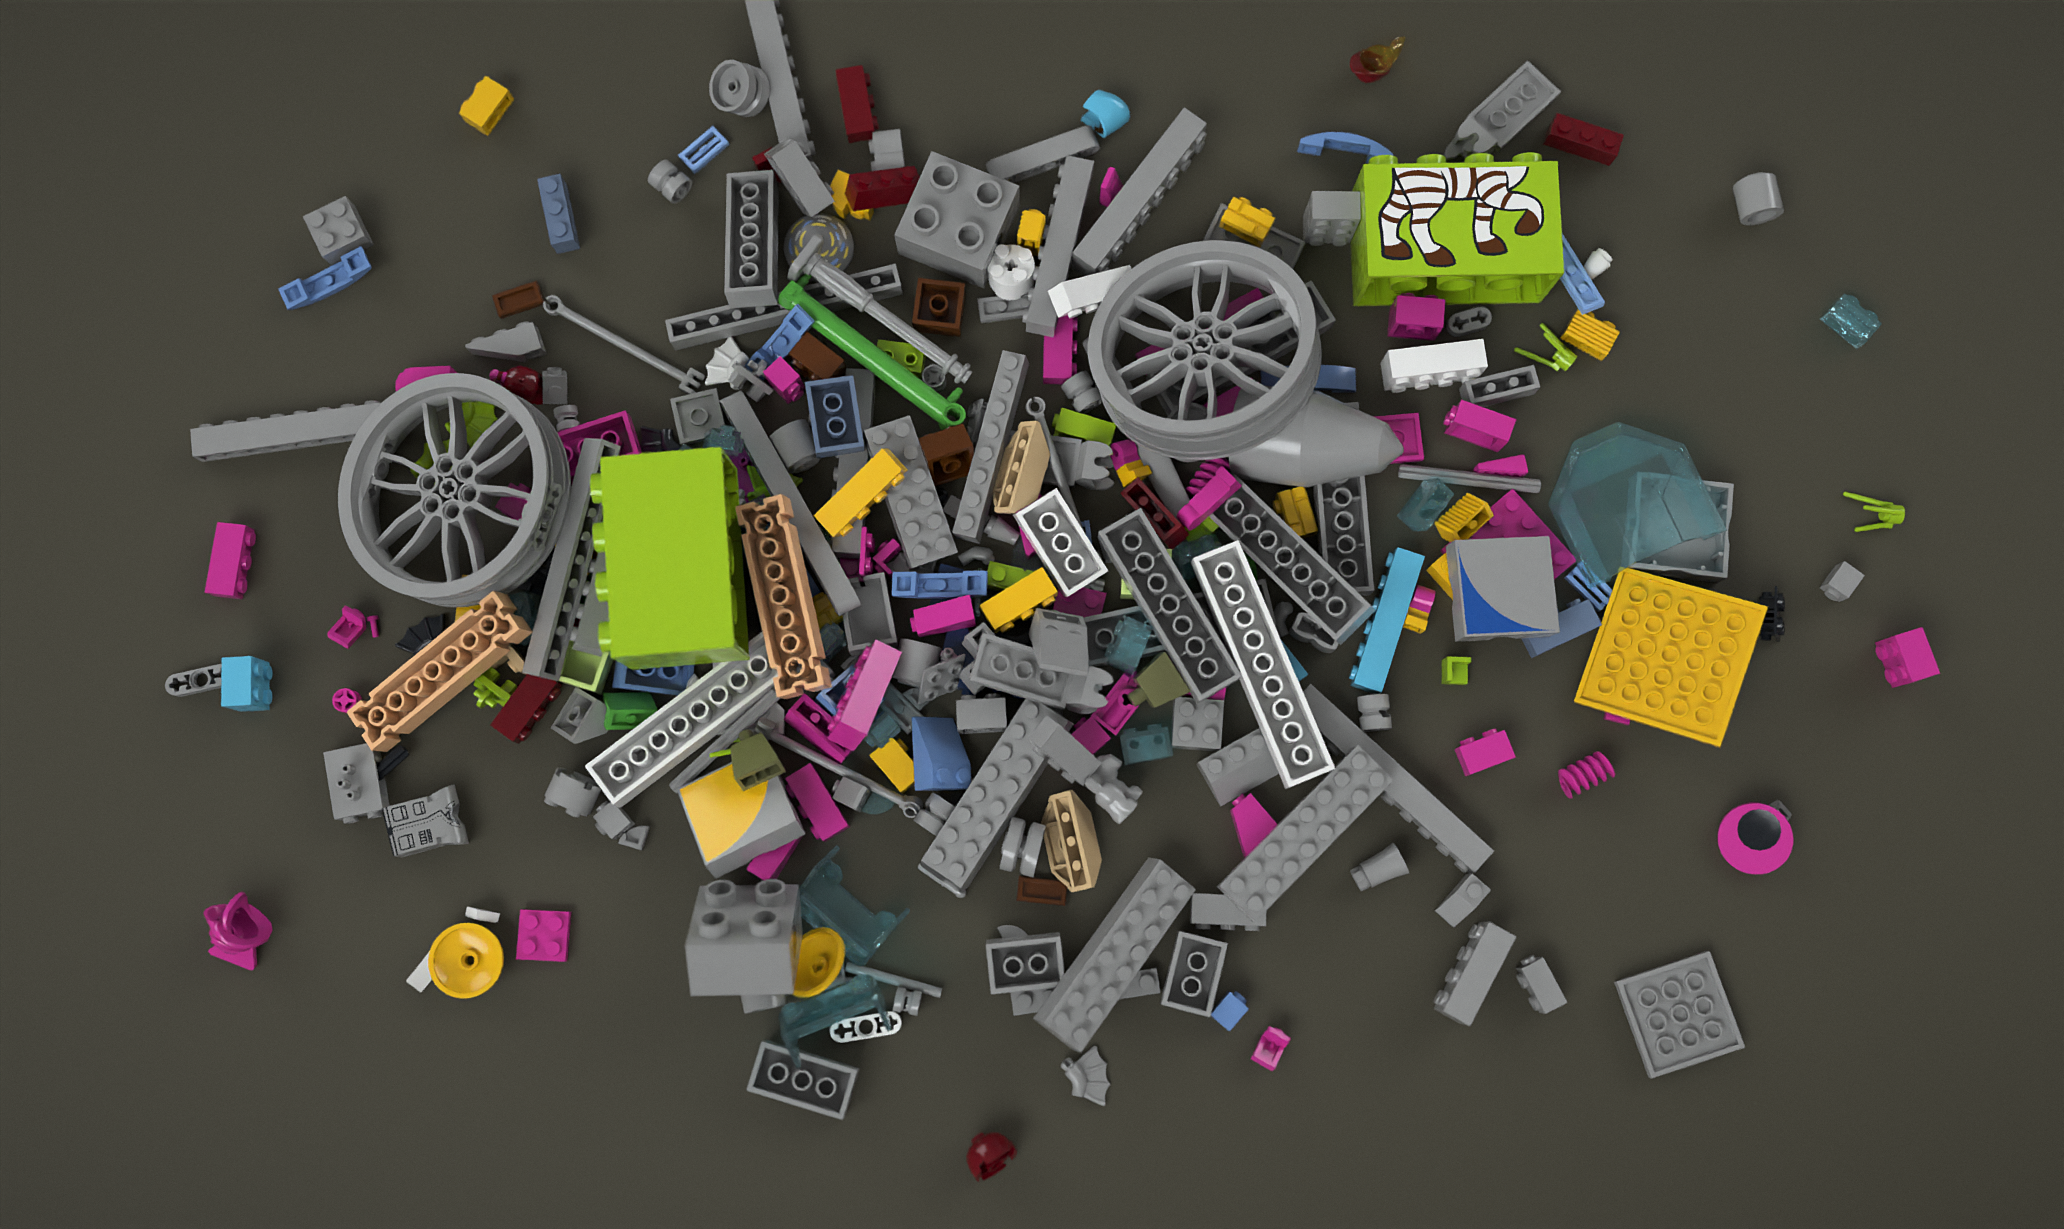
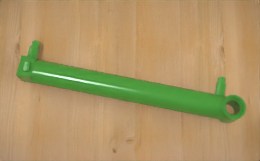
(873, 357)

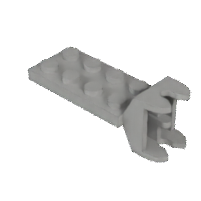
(1503, 113)
(1081, 463)
(1015, 670)

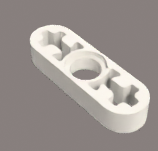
(849, 1035)

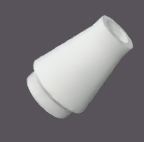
(1597, 263)

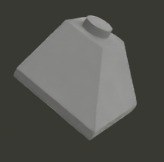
(581, 717)

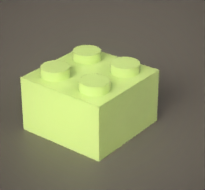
(585, 669)

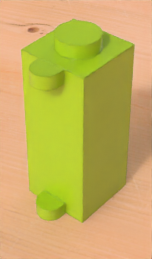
(1084, 427)

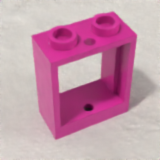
(1479, 425)

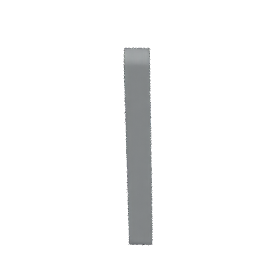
(777, 482)

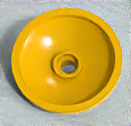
(449, 960)
(819, 961)

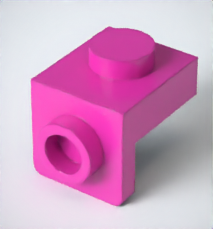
(886, 552)
(348, 627)
(1270, 1048)

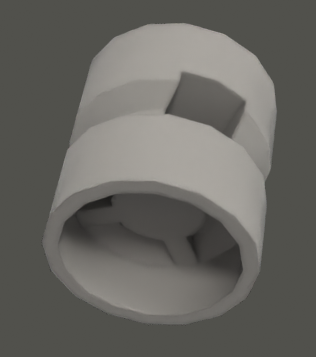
(672, 183)
(1081, 391)
(1374, 712)
(935, 814)

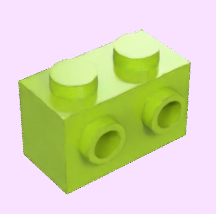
(905, 355)

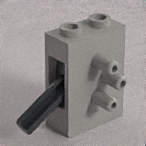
(358, 780)

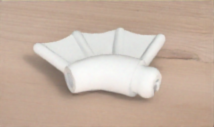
(721, 367)

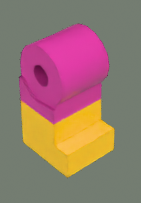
(1127, 462)
(1419, 609)

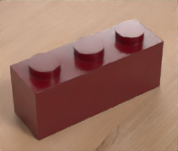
(856, 103)
(1583, 139)
(881, 188)
(1160, 518)
(526, 707)

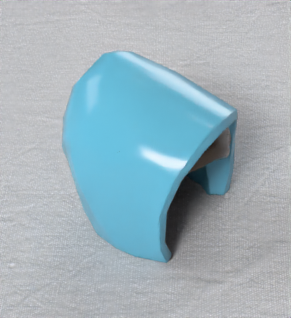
(1105, 113)

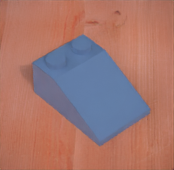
(653, 680)
(939, 755)

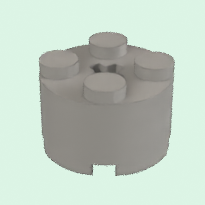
(572, 792)

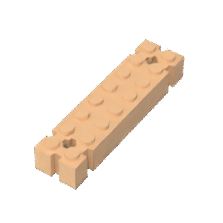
(783, 597)
(439, 671)

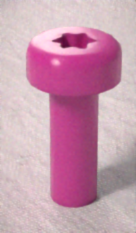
(372, 619)

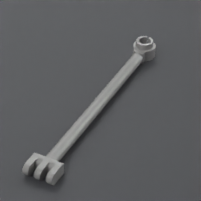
(686, 379)
(1054, 460)
(910, 804)

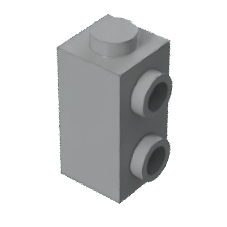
(1541, 984)

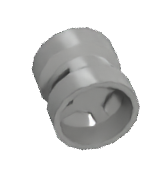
(933, 374)
(566, 417)
(913, 1001)

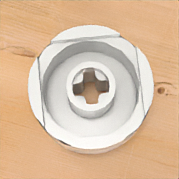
(1011, 271)

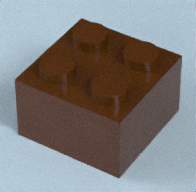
(939, 307)
(816, 360)
(947, 453)

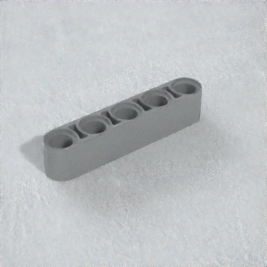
(1044, 155)

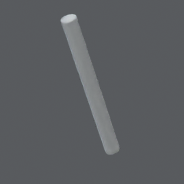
(894, 979)

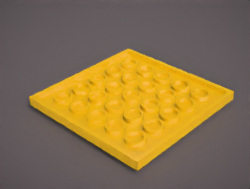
(1671, 655)

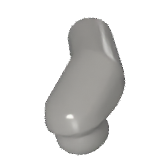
(978, 553)
(1281, 612)

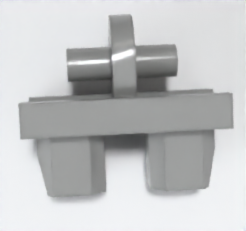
(741, 374)

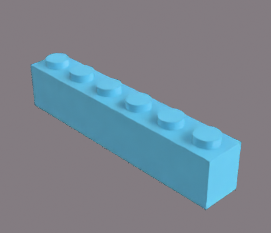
(1387, 620)

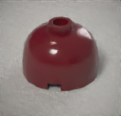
(988, 1154)

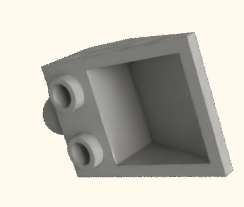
(1060, 641)

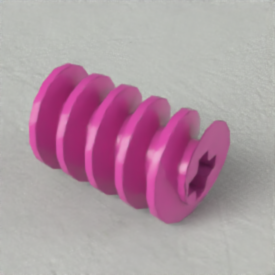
(1206, 474)
(1585, 772)

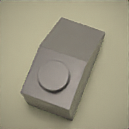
(850, 793)
(1462, 899)

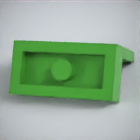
(627, 709)

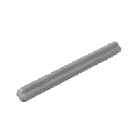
(1470, 478)
(725, 740)

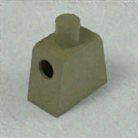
(1158, 683)
(754, 760)

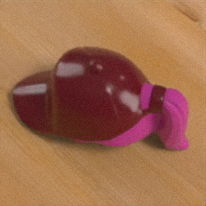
(521, 382)

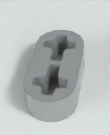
(1467, 316)

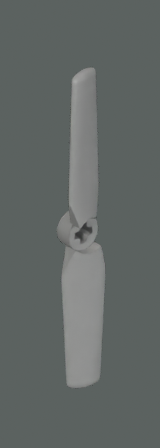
(1164, 475)

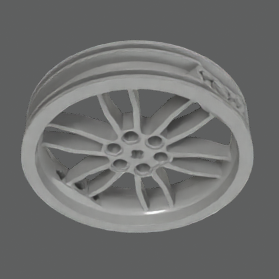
(1205, 349)
(454, 490)

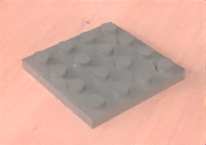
(1679, 1014)

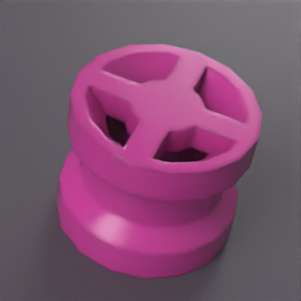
(342, 699)

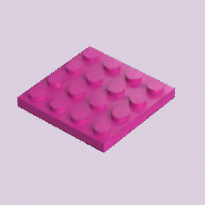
(1516, 519)

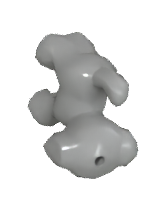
(1111, 792)

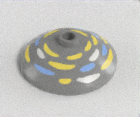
(837, 244)

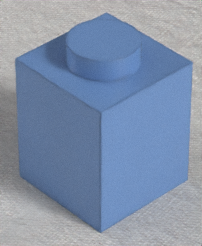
(1229, 1009)

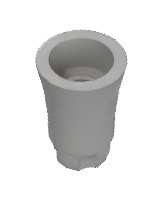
(1379, 868)

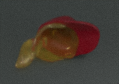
(1376, 61)

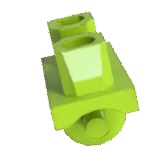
(489, 692)

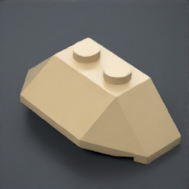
(1021, 469)
(1071, 841)

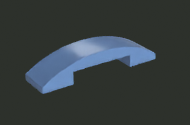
(1341, 141)
(327, 282)
(784, 338)
(1330, 378)
(939, 585)

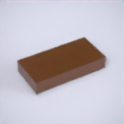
(518, 299)
(1041, 891)

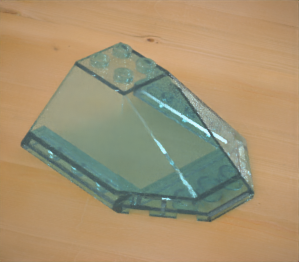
(1629, 499)

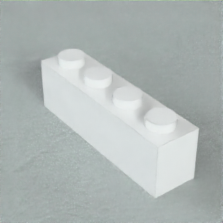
(1084, 292)

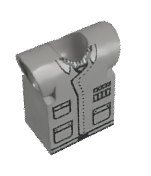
(425, 823)

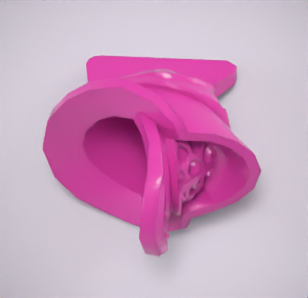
(237, 931)

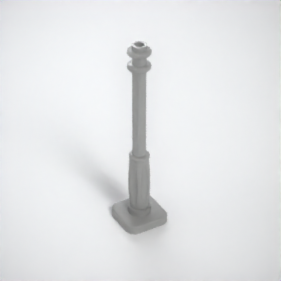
(847, 289)

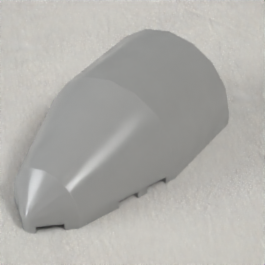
(1318, 446)

